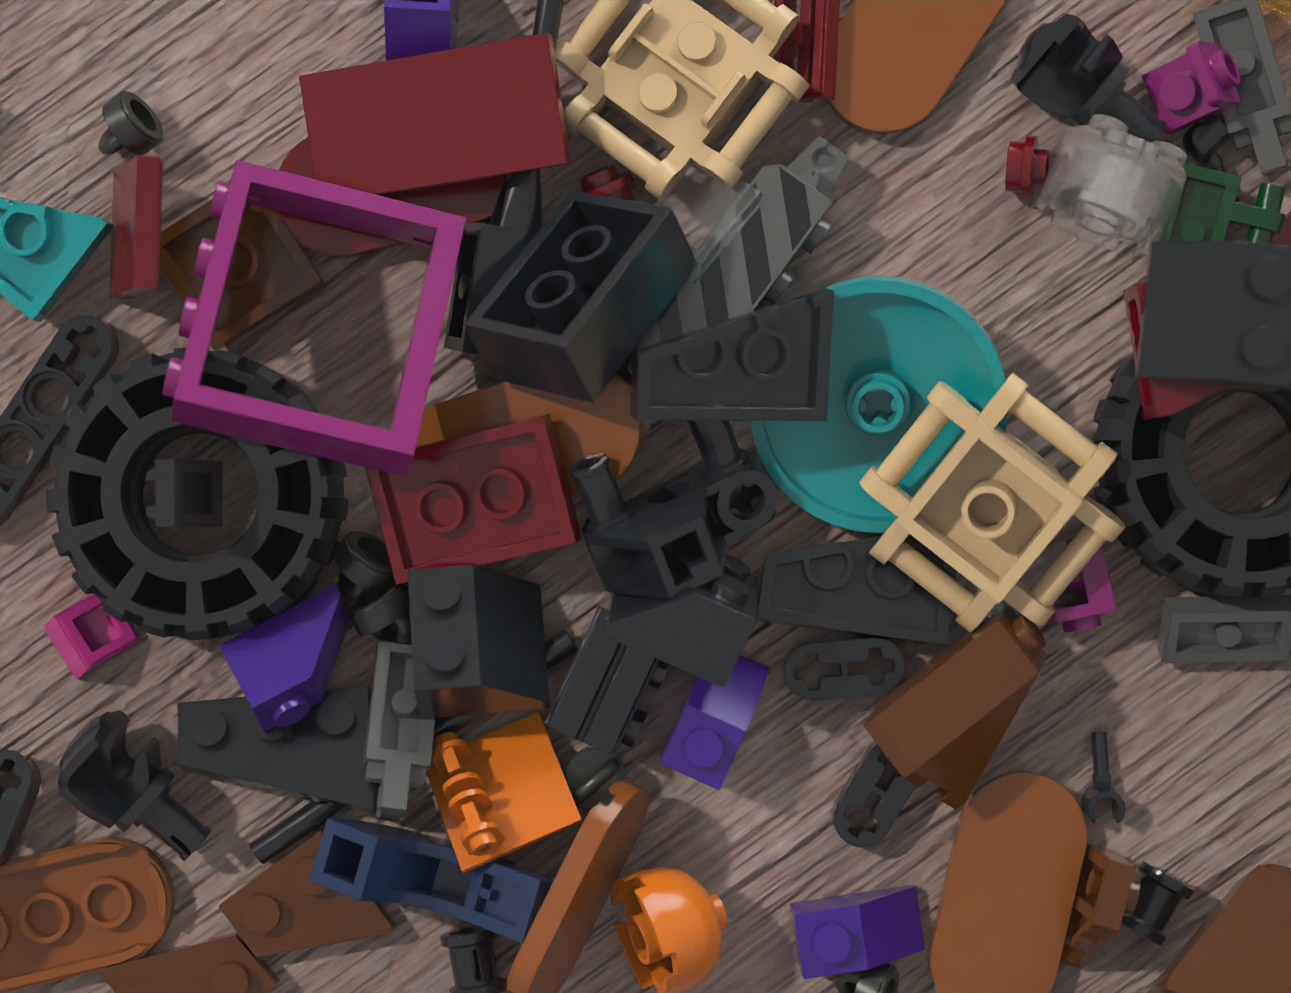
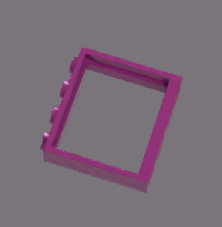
(289, 426)

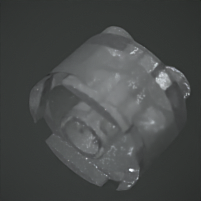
(1113, 185)

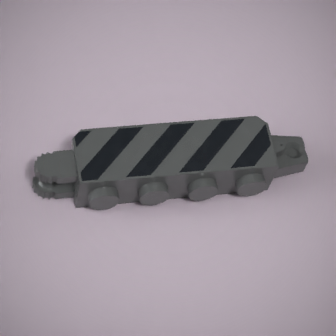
(757, 257)

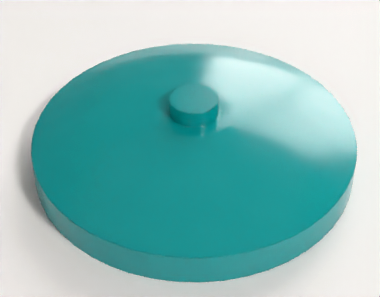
(885, 358)

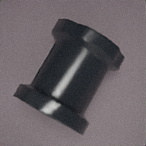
(1156, 903)
(460, 944)

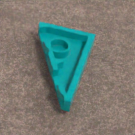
(43, 253)

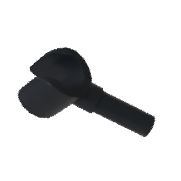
(1204, 141)
(1101, 781)

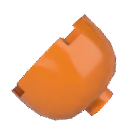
(670, 928)

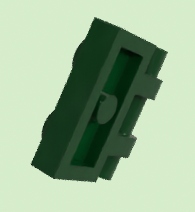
(1210, 204)

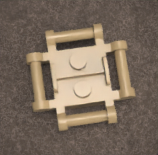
(681, 84)
(992, 504)

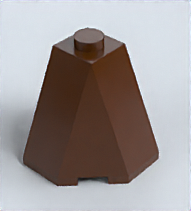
(959, 704)
(1241, 943)

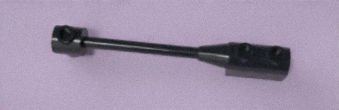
(517, 217)

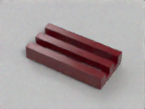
(817, 46)

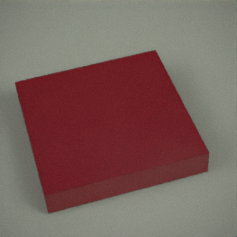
(136, 228)

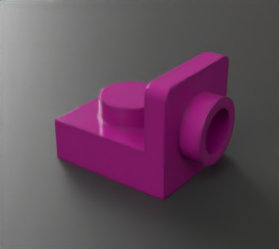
(1193, 86)
(1093, 593)

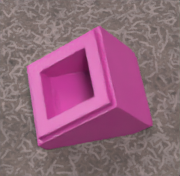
(88, 635)

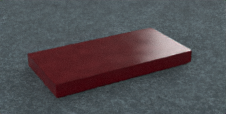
(437, 117)

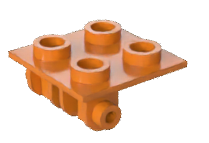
(500, 790)

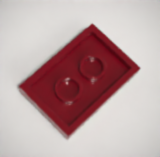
(477, 499)

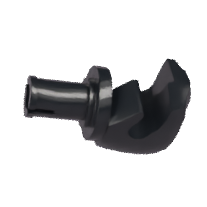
(1079, 77)
(124, 791)

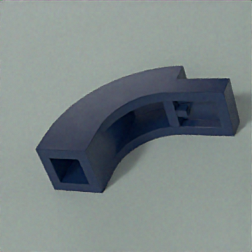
(422, 871)

